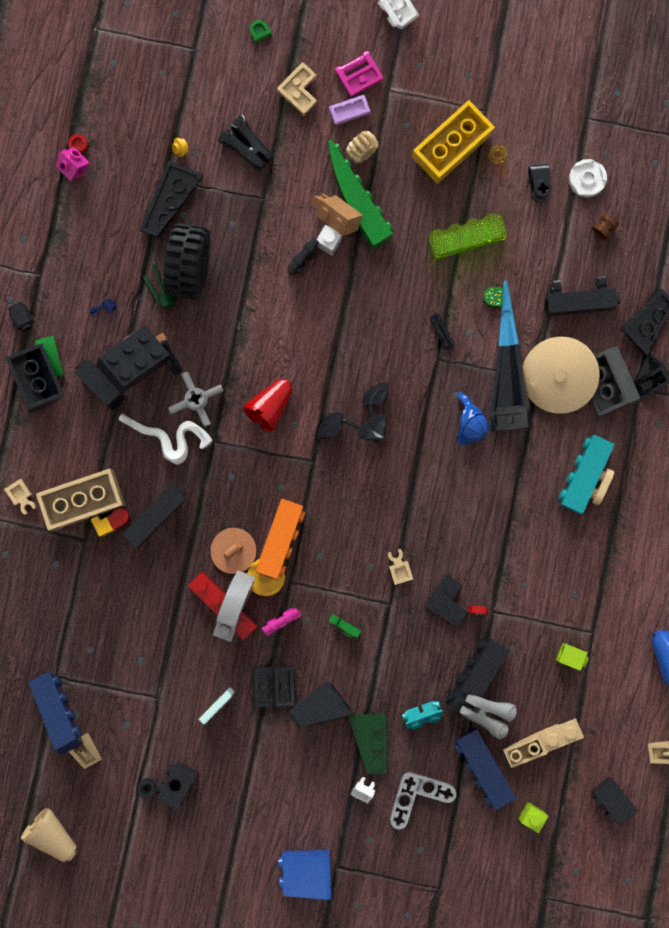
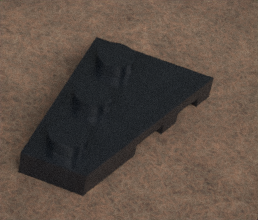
(647, 321)

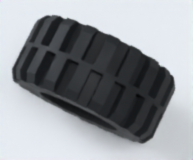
(186, 260)

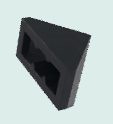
(651, 376)

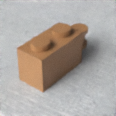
(337, 213)

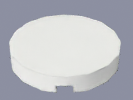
(587, 178)

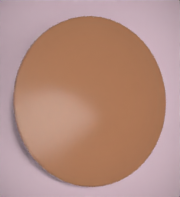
(233, 550)

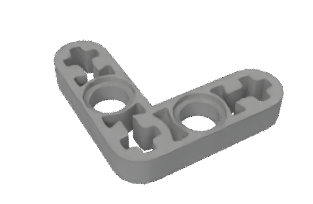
(417, 788)

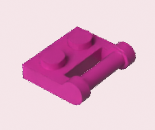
(361, 79)

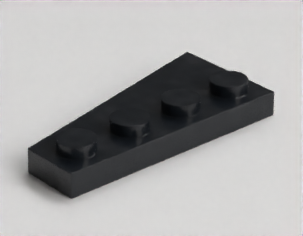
(171, 193)

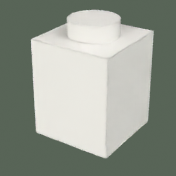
(329, 240)

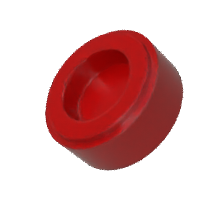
(78, 142)
(478, 610)

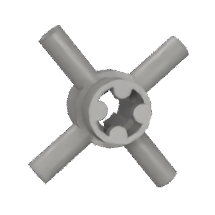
(192, 391)

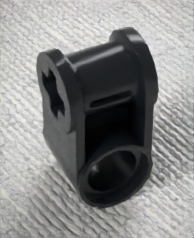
(540, 179)

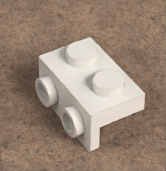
(399, 11)

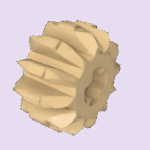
(362, 147)

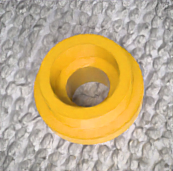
(180, 147)

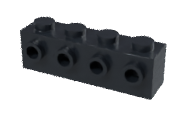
(477, 674)

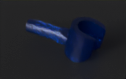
(108, 304)

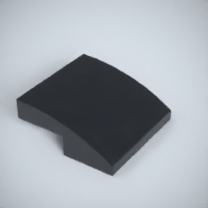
(273, 686)

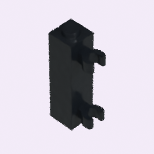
(581, 301)
(155, 515)

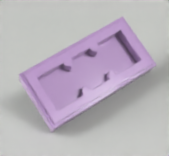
(349, 110)

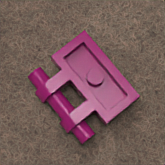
(275, 624)

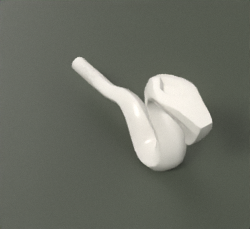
(178, 456)

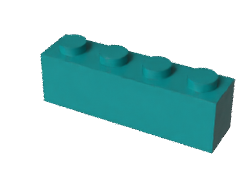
(586, 474)

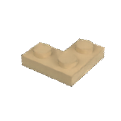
(294, 89)

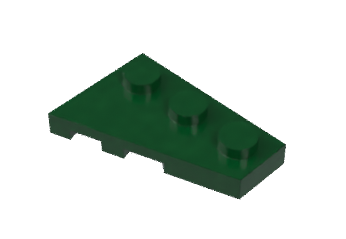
(371, 741)

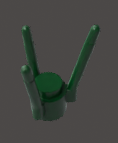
(163, 299)

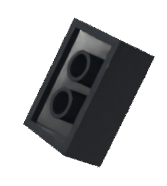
(35, 377)

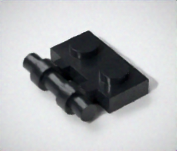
(298, 262)

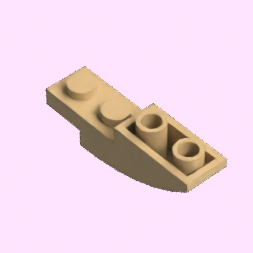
(543, 742)

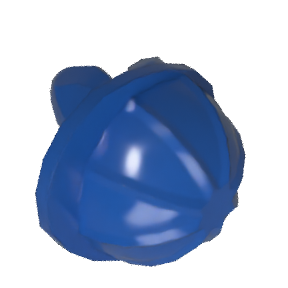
(472, 422)

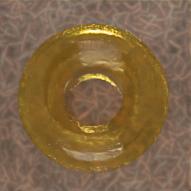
(498, 148)

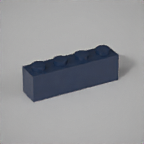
(56, 712)
(485, 768)

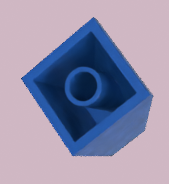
(306, 874)

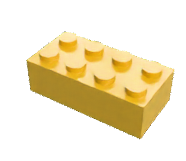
(453, 142)

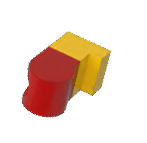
(111, 523)

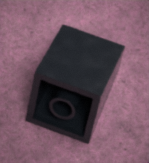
(321, 707)

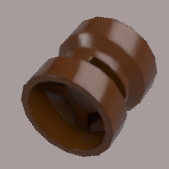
(605, 226)

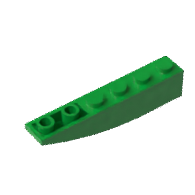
(350, 186)

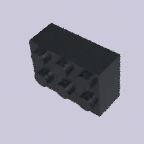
(133, 359)

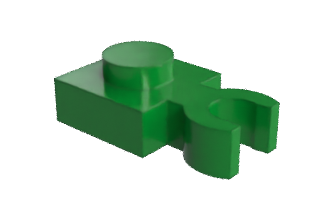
(348, 629)

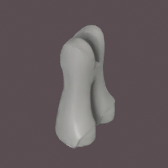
(495, 726)

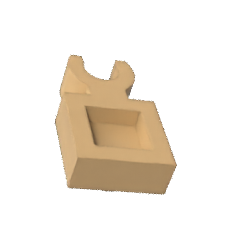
(19, 494)
(400, 570)

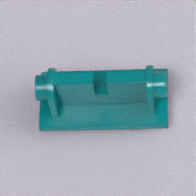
(429, 714)

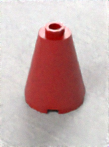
(269, 404)

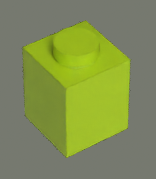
(572, 657)
(533, 817)

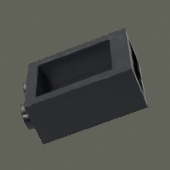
(99, 384)

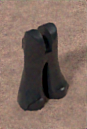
(243, 130)

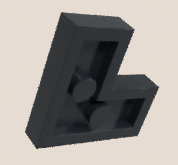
(442, 603)

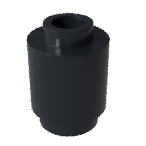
(21, 316)

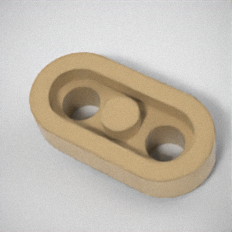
(603, 484)

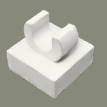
(363, 792)

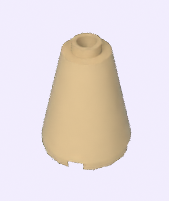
(50, 836)

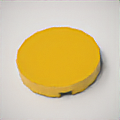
(263, 585)

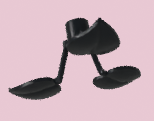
(372, 429)

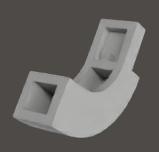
(233, 605)

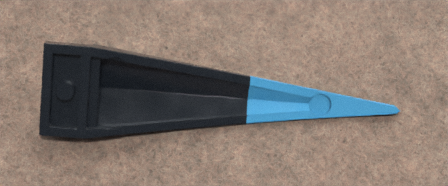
(510, 395)

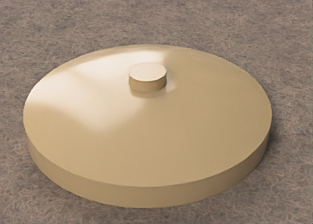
(561, 374)

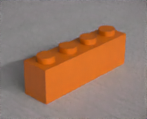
(279, 540)

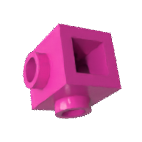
(72, 163)

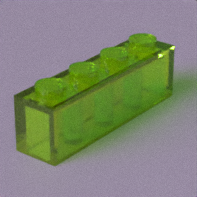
(466, 236)

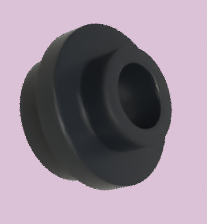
(141, 787)

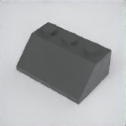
(615, 382)

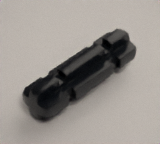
(442, 331)
(172, 361)

